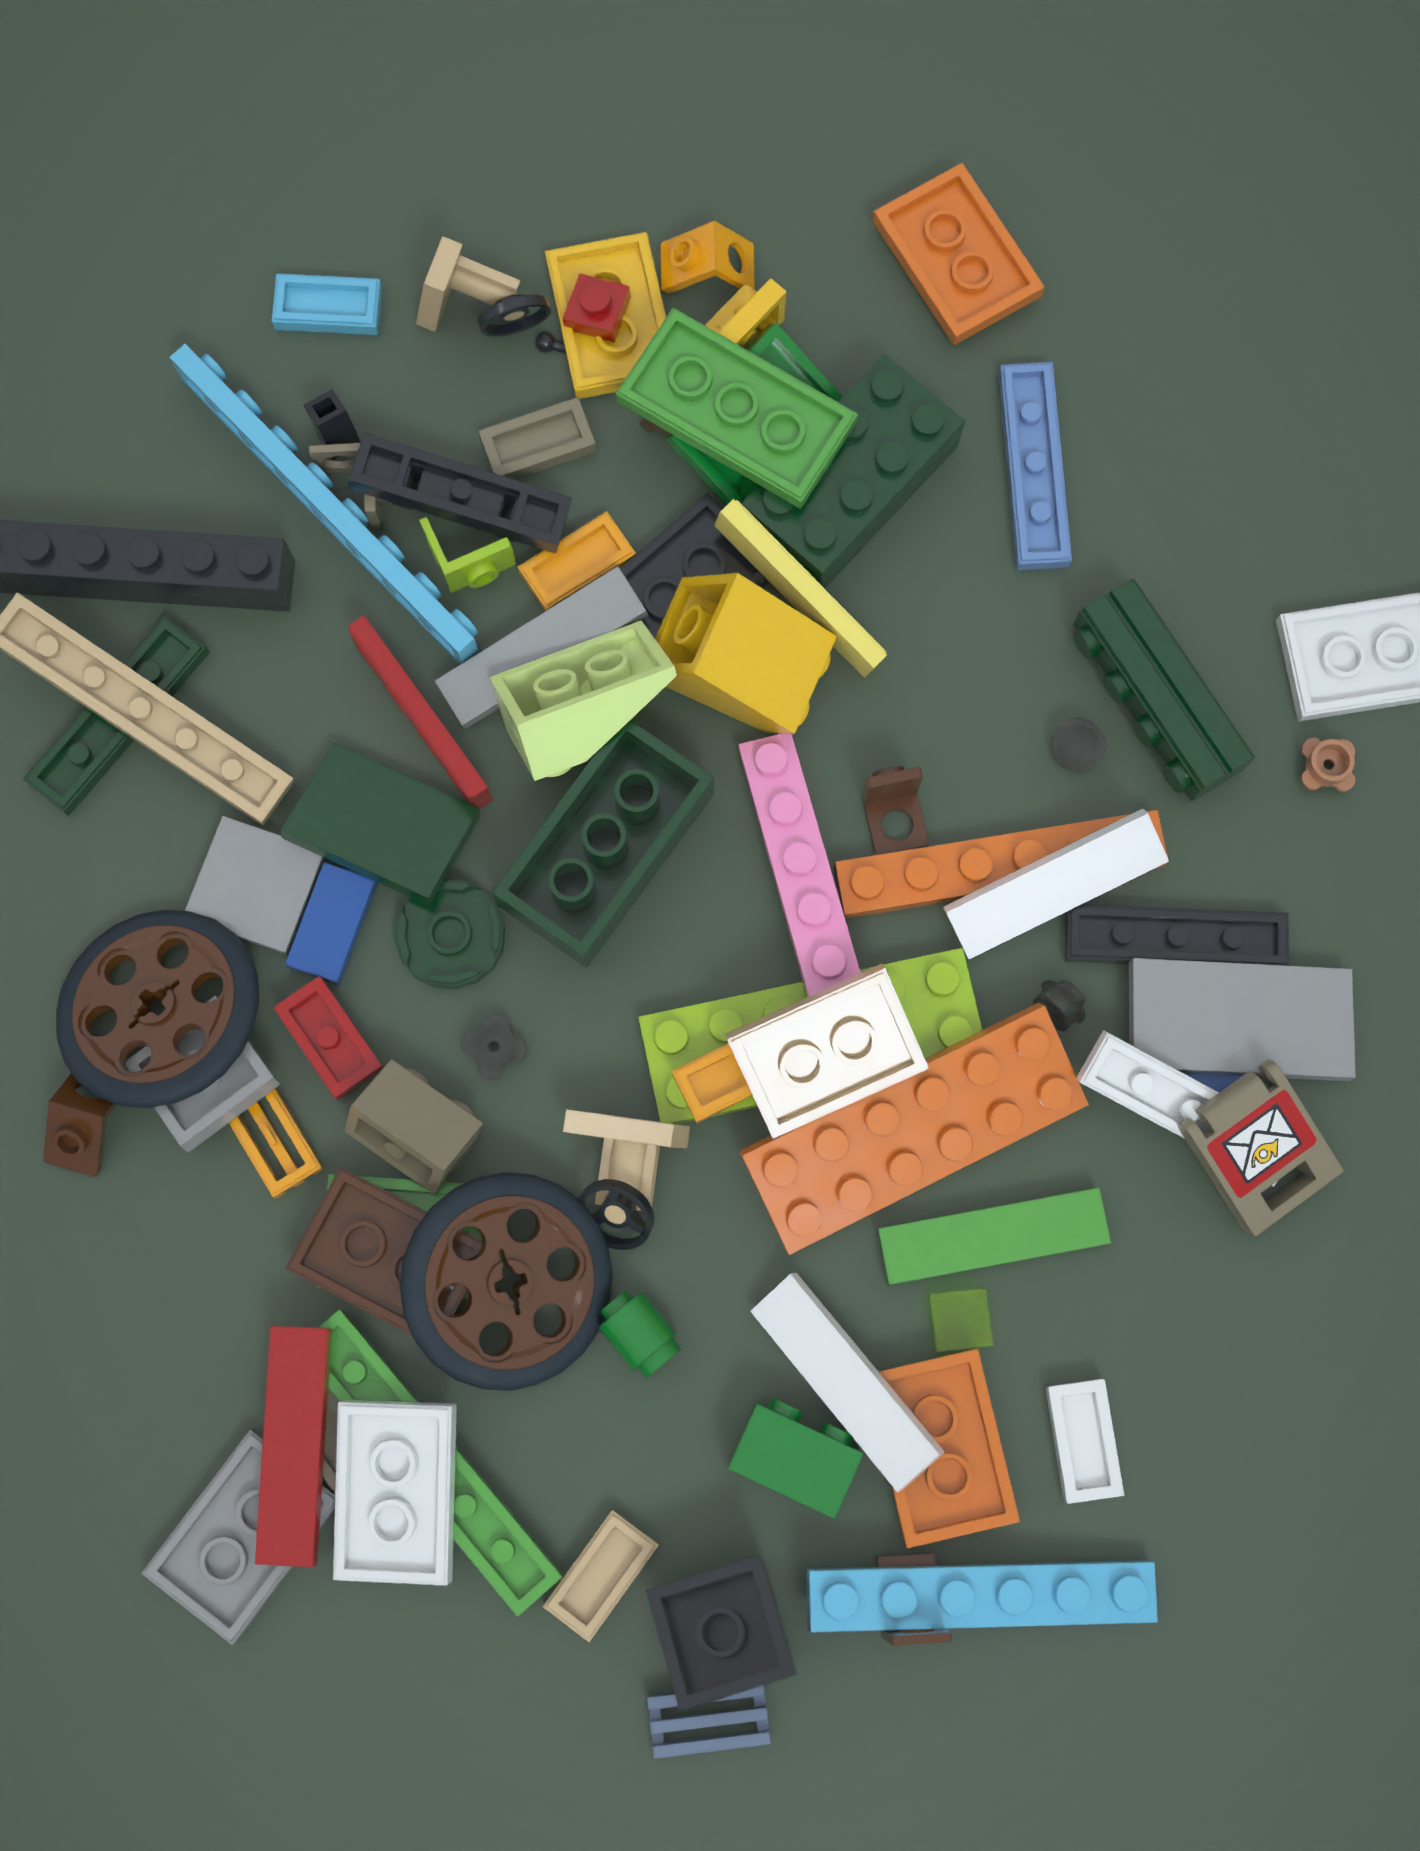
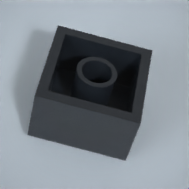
(721, 1632)

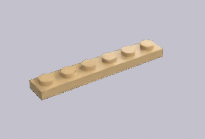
(141, 710)

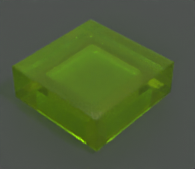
(960, 1320)

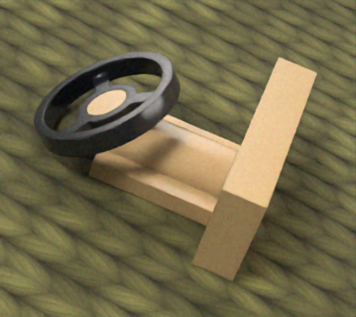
(456, 272)
(626, 1169)

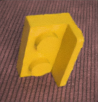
(750, 313)

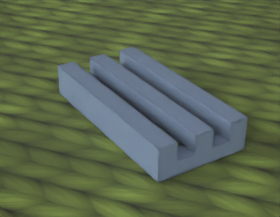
(708, 1743)

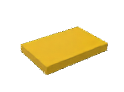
(595, 363)

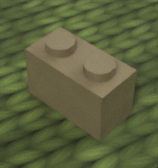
(413, 1126)

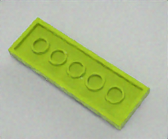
(930, 988)

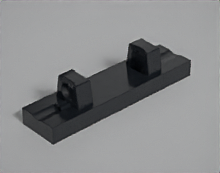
(459, 492)

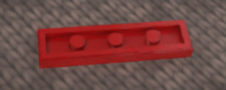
(419, 713)
(293, 1446)

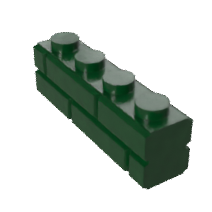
(1161, 690)

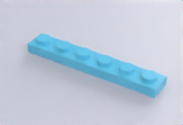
(981, 1596)

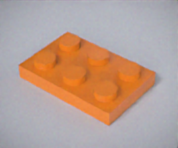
(958, 254)
(968, 1483)

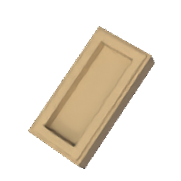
(601, 1575)

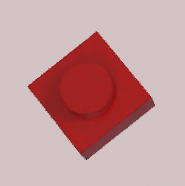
(597, 307)

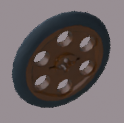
(169, 1076)
(432, 1264)

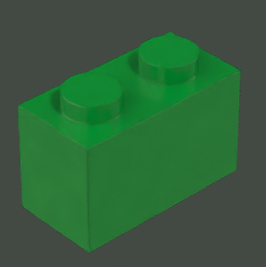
(795, 1458)

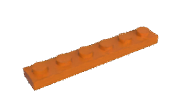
(952, 869)

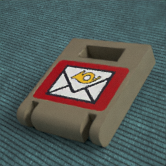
(1256, 1142)

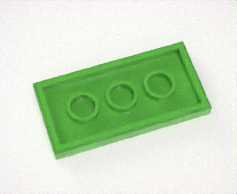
(736, 407)

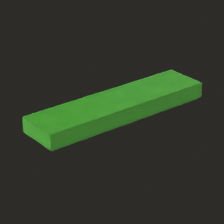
(993, 1236)

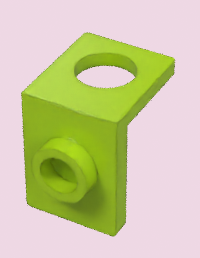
(473, 568)

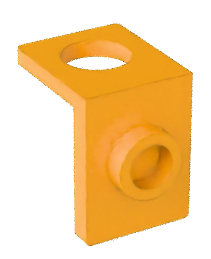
(703, 255)

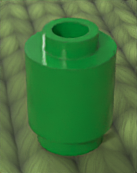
(639, 1333)

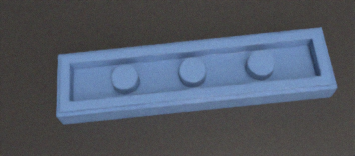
(1034, 466)

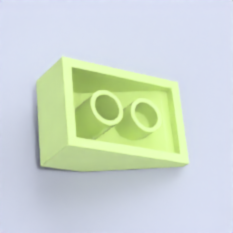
(580, 697)

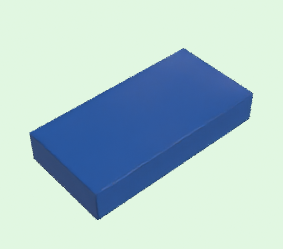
(331, 923)

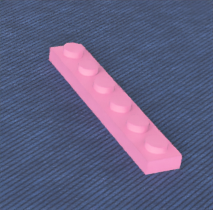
(798, 862)

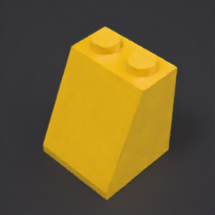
(744, 651)

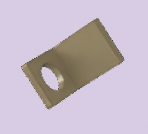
(319, 456)

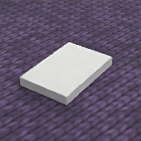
(1353, 656)
(395, 1492)

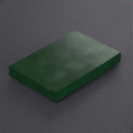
(381, 823)

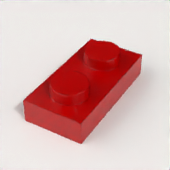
(328, 1038)

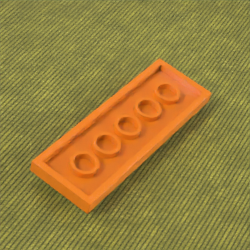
(917, 1130)

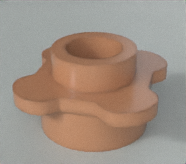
(1336, 751)

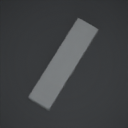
(588, 613)

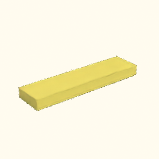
(799, 586)

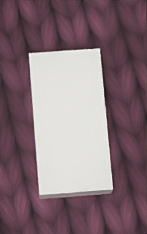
(1084, 1441)

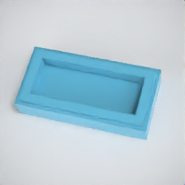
(327, 304)

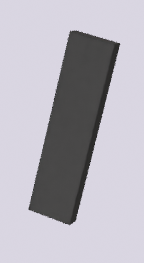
(1203, 935)

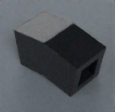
(331, 420)

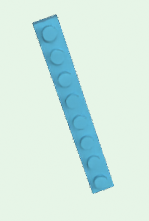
(312, 489)

